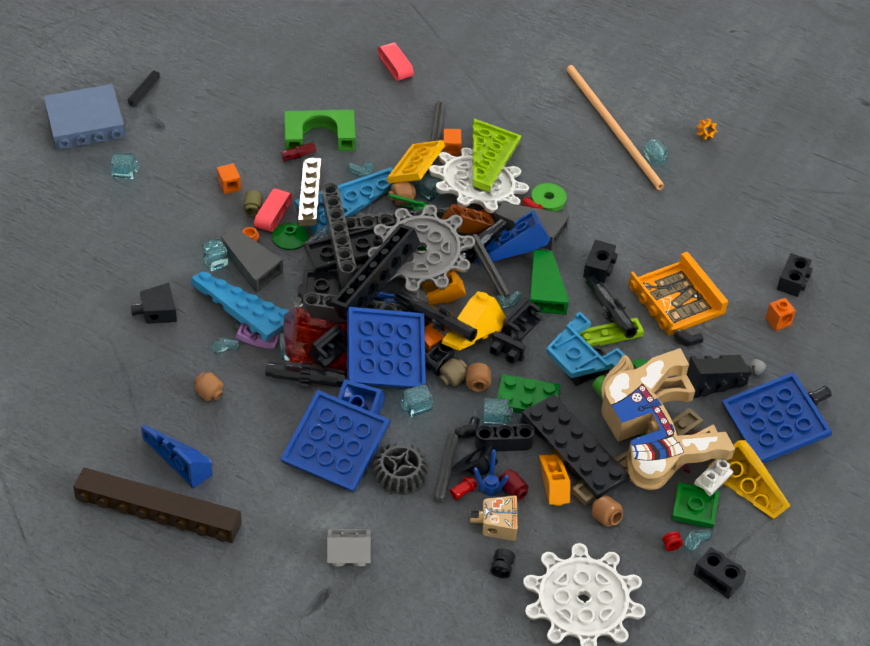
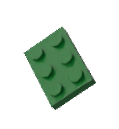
(525, 392)

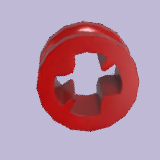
(672, 541)

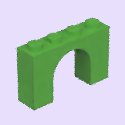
(339, 121)

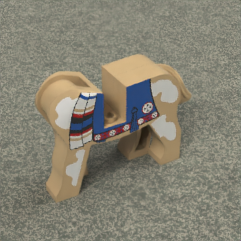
(635, 406)

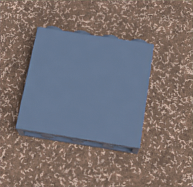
(84, 116)

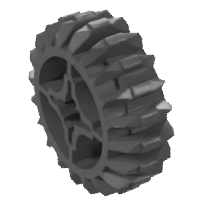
(397, 461)

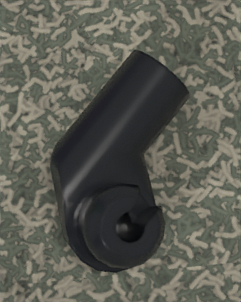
(688, 339)
(469, 430)

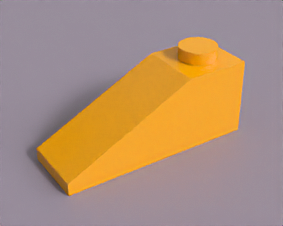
(452, 292)
(555, 479)

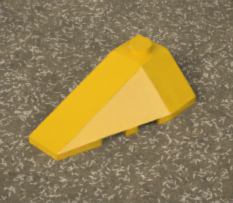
(480, 313)
(754, 481)

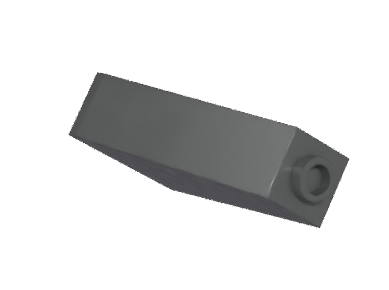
(554, 222)
(251, 259)

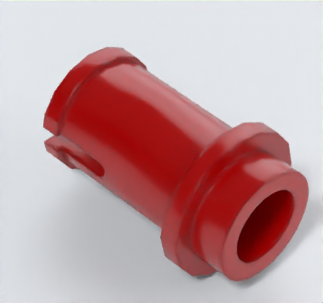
(529, 203)
(467, 485)

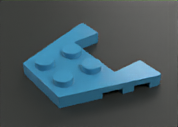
(576, 355)

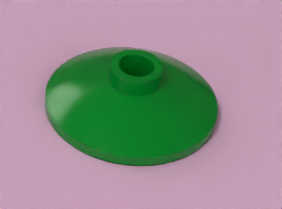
(290, 236)

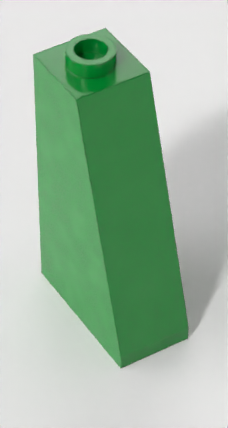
(546, 284)

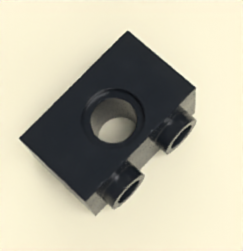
(600, 260)

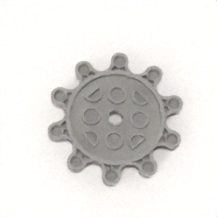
(441, 244)

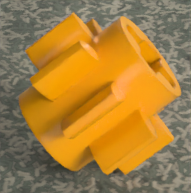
(711, 129)

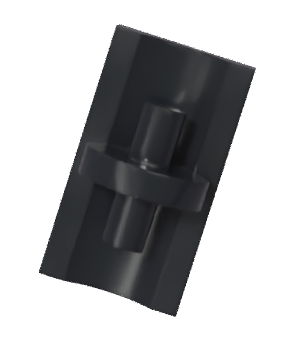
(509, 345)

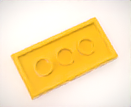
(416, 161)

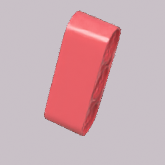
(395, 61)
(273, 210)

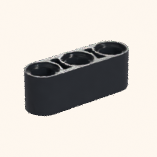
(506, 437)

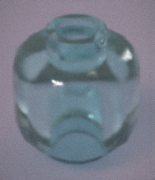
(656, 151)

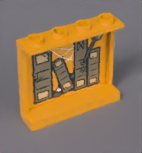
(679, 295)

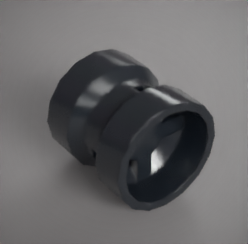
(502, 563)

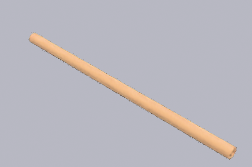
(646, 168)

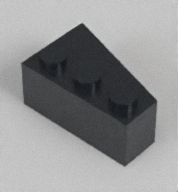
(717, 374)

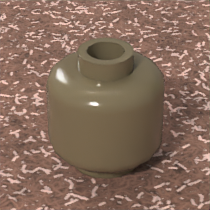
(453, 372)

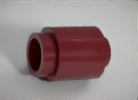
(514, 485)

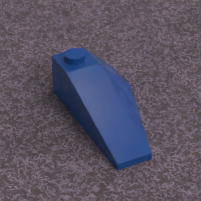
(524, 237)
(362, 396)
(180, 457)

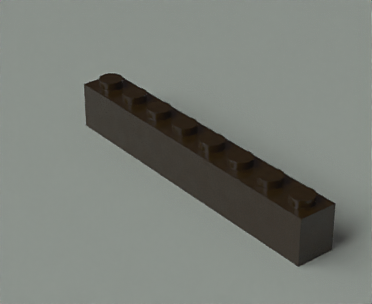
(157, 505)

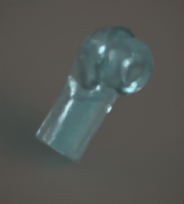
(361, 170)
(224, 343)
(694, 538)

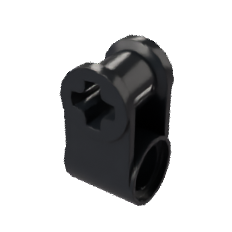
(438, 356)

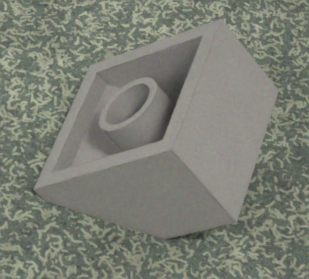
(349, 547)

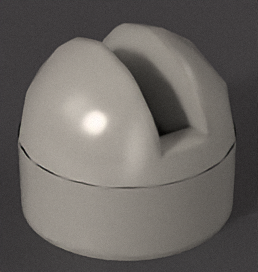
(757, 367)

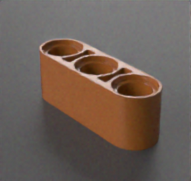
(473, 220)

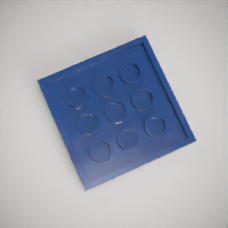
(385, 348)
(776, 417)
(335, 441)

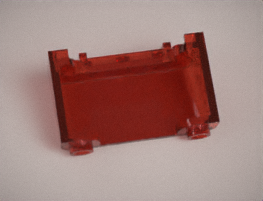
(303, 331)

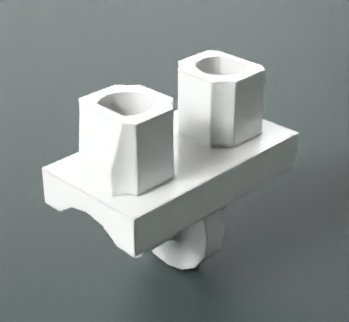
(714, 476)

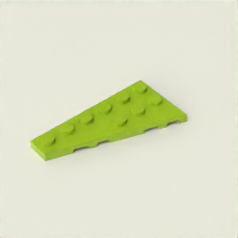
(490, 152)

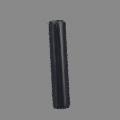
(144, 87)

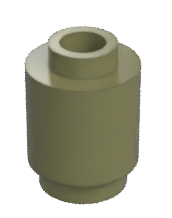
(252, 203)

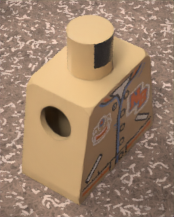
(498, 517)

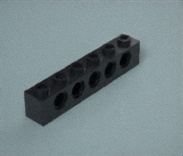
(377, 270)

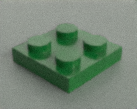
(695, 506)

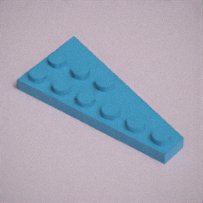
(355, 195)
(244, 307)

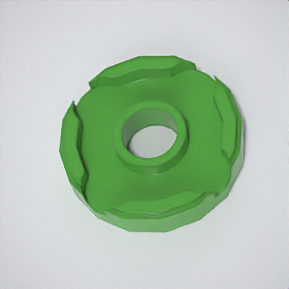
(549, 190)

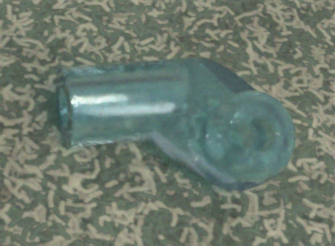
(508, 302)

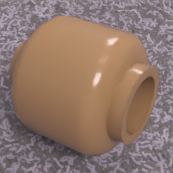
(402, 189)
(478, 377)
(208, 386)
(607, 511)

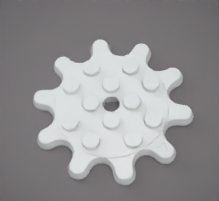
(458, 181)
(578, 576)

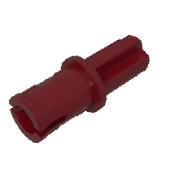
(298, 151)

